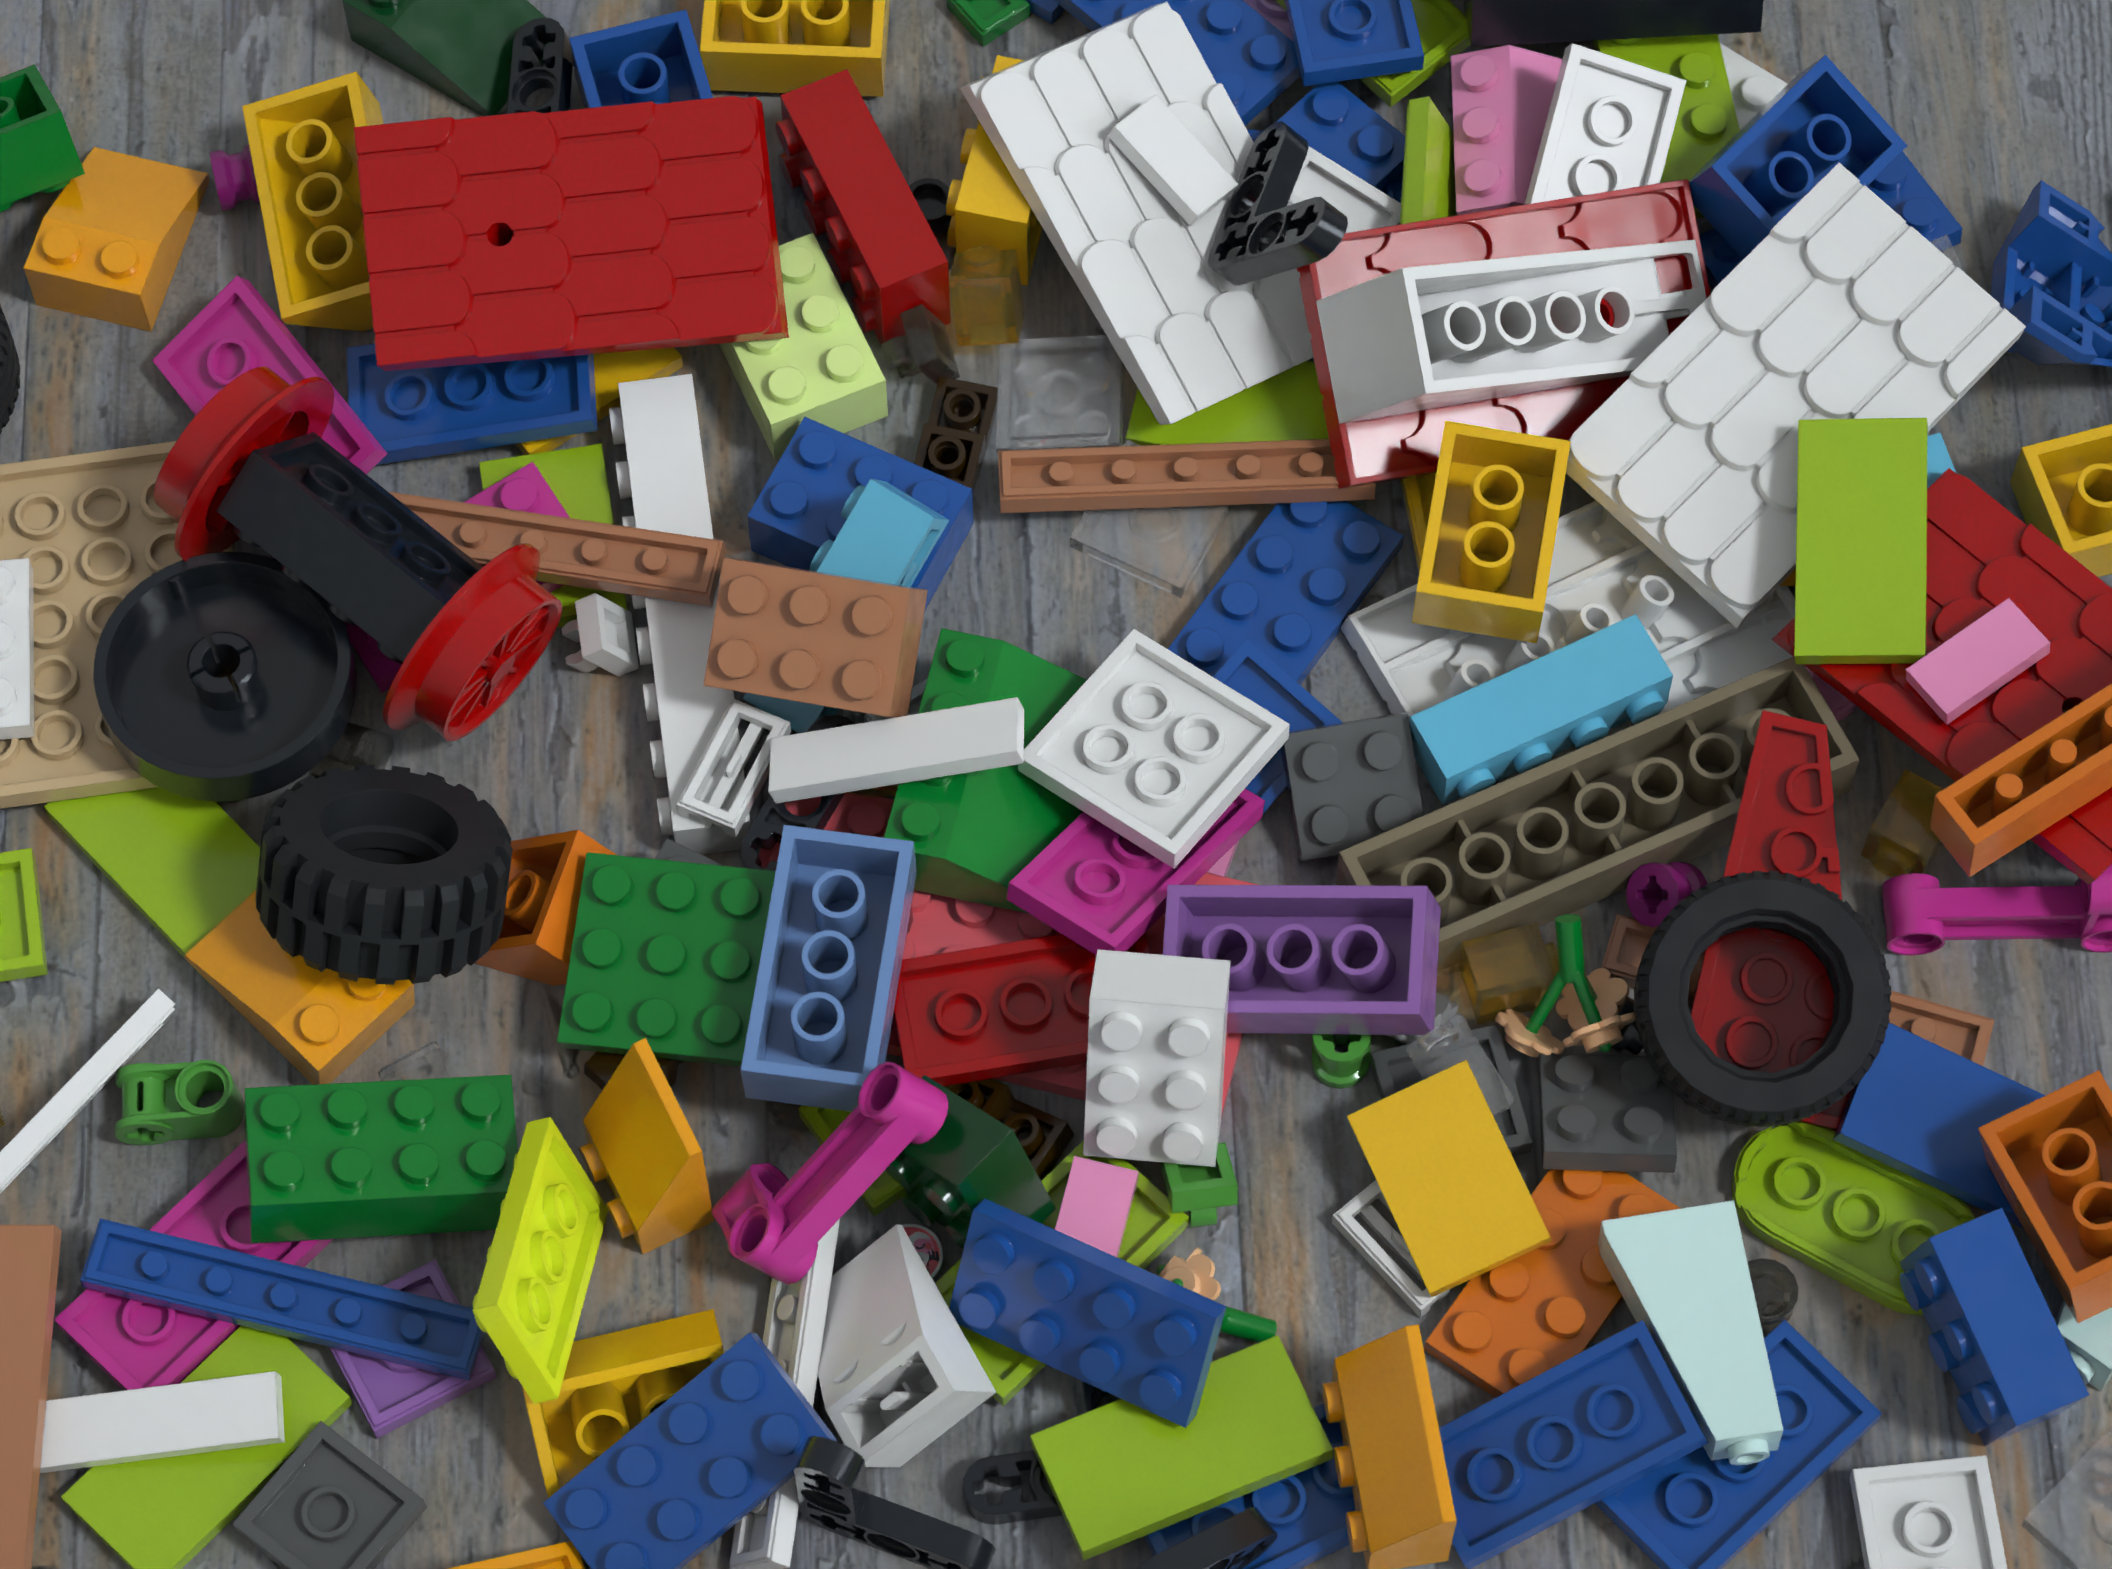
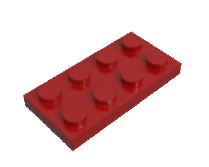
(996, 1009)

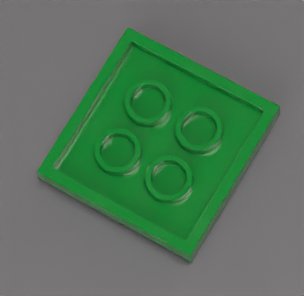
(665, 958)

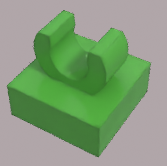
(1201, 1188)

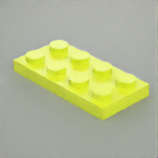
(540, 1261)

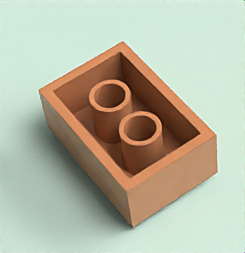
(815, 637)

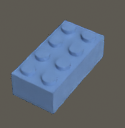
(828, 967)

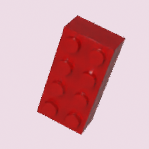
(861, 205)

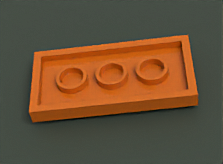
(1550, 1299)

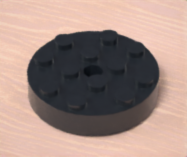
(192, 728)

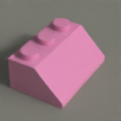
(1498, 123)

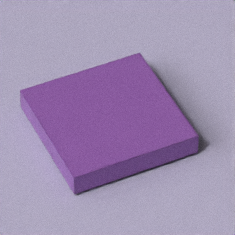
(400, 1393)

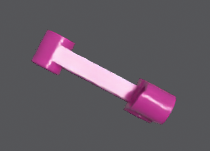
(1924, 915)
(780, 1220)

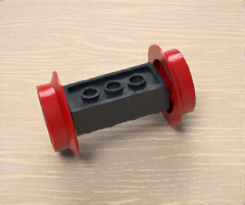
(265, 476)

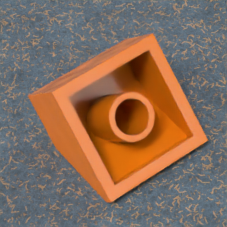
(542, 906)

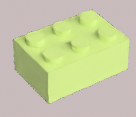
(822, 366)

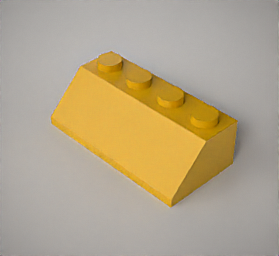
(313, 201)

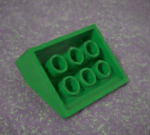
(990, 823)

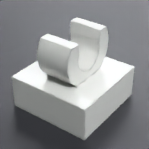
(604, 637)

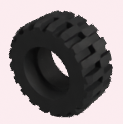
(383, 874)

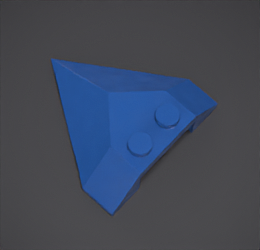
(2057, 282)

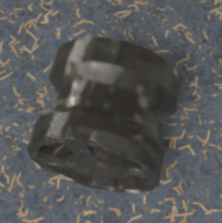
(1776, 1286)

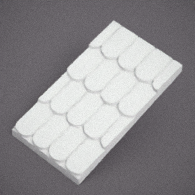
(1131, 254)
(1817, 322)
(1594, 581)

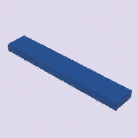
(283, 1299)

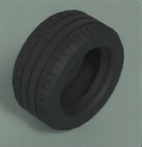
(1836, 939)

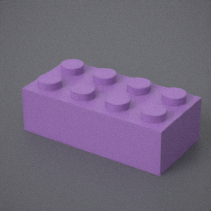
(1315, 954)

